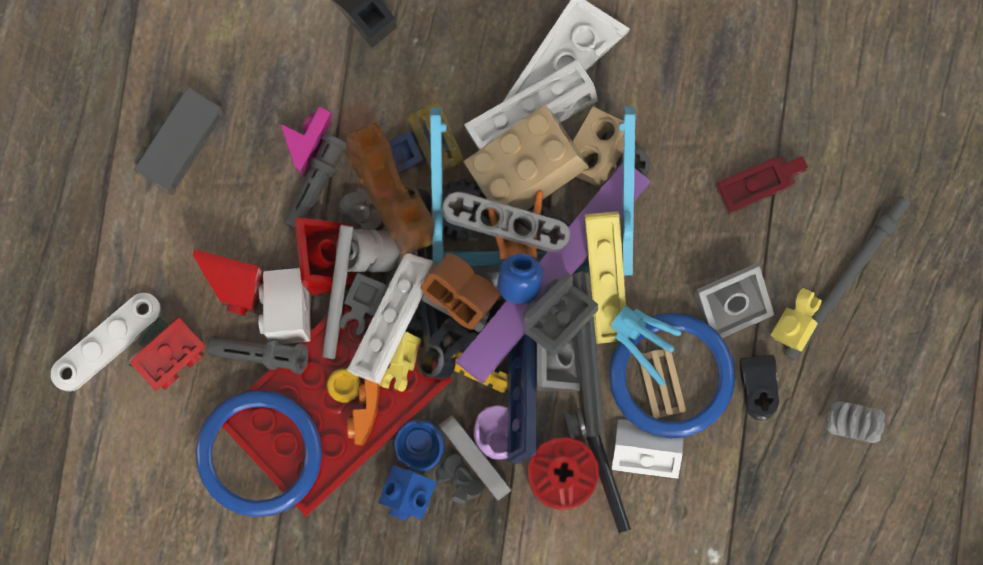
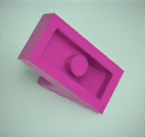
(305, 146)

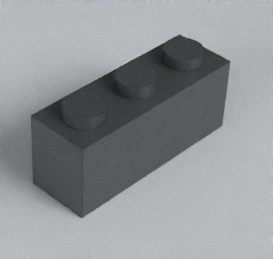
(178, 140)

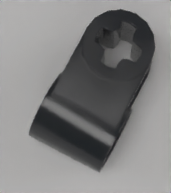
(758, 380)

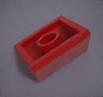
(318, 254)

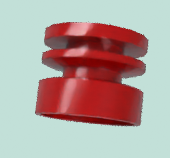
(575, 489)

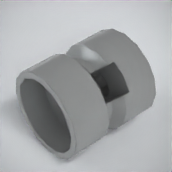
(372, 251)

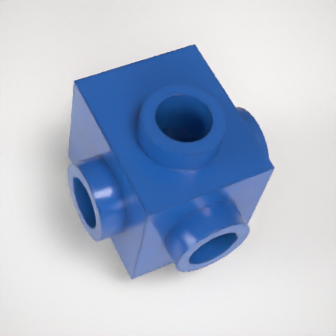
(406, 493)

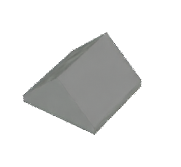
(735, 301)
(559, 371)

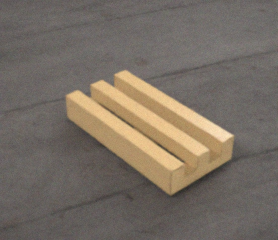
(654, 355)

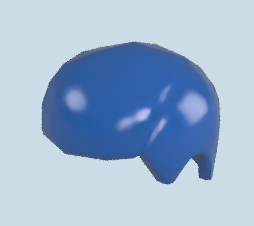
(419, 445)

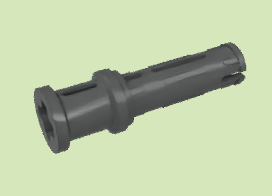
(322, 167)
(271, 354)

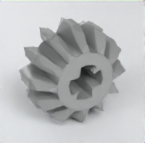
(856, 421)

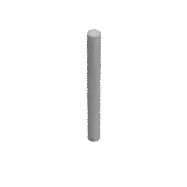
(337, 291)

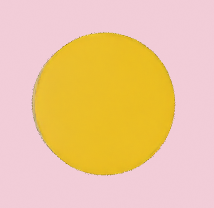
(343, 386)

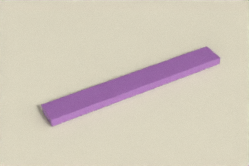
(508, 323)

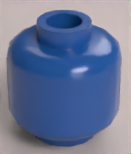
(519, 278)

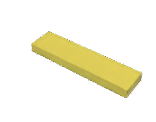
(605, 271)

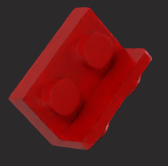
(167, 354)

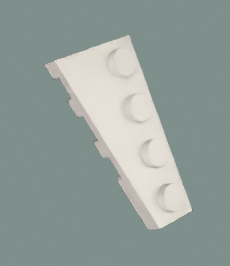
(579, 34)

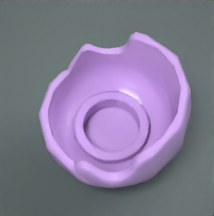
(492, 431)

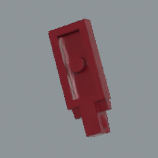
(759, 182)

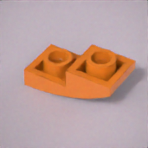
(363, 419)

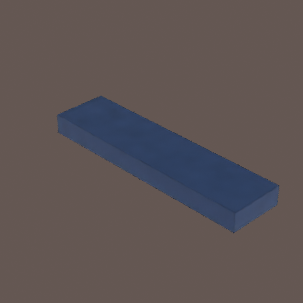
(522, 400)

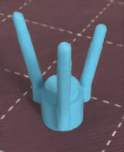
(631, 324)

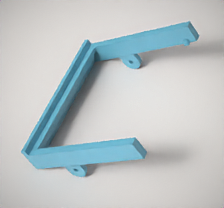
(478, 258)

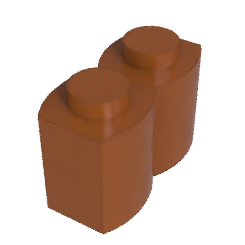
(460, 291)

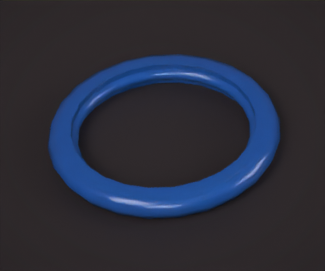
(702, 420)
(290, 497)

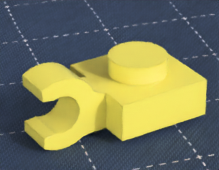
(798, 325)
(401, 362)

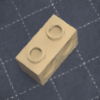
(591, 146)

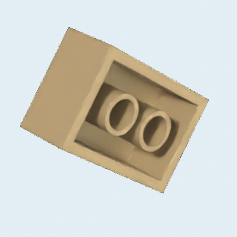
(525, 160)

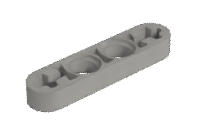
(504, 227)

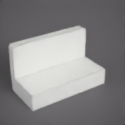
(645, 453)

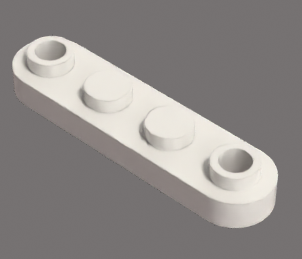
(106, 342)

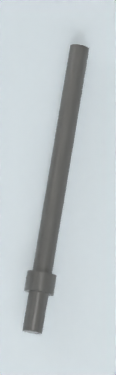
(884, 227)

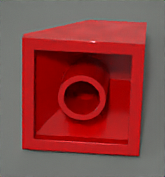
(232, 281)

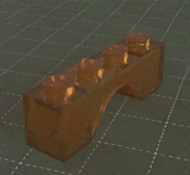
(401, 213)

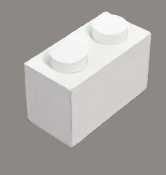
(284, 307)

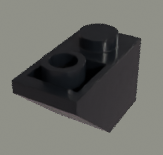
(369, 18)

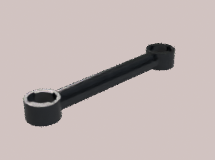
(430, 317)

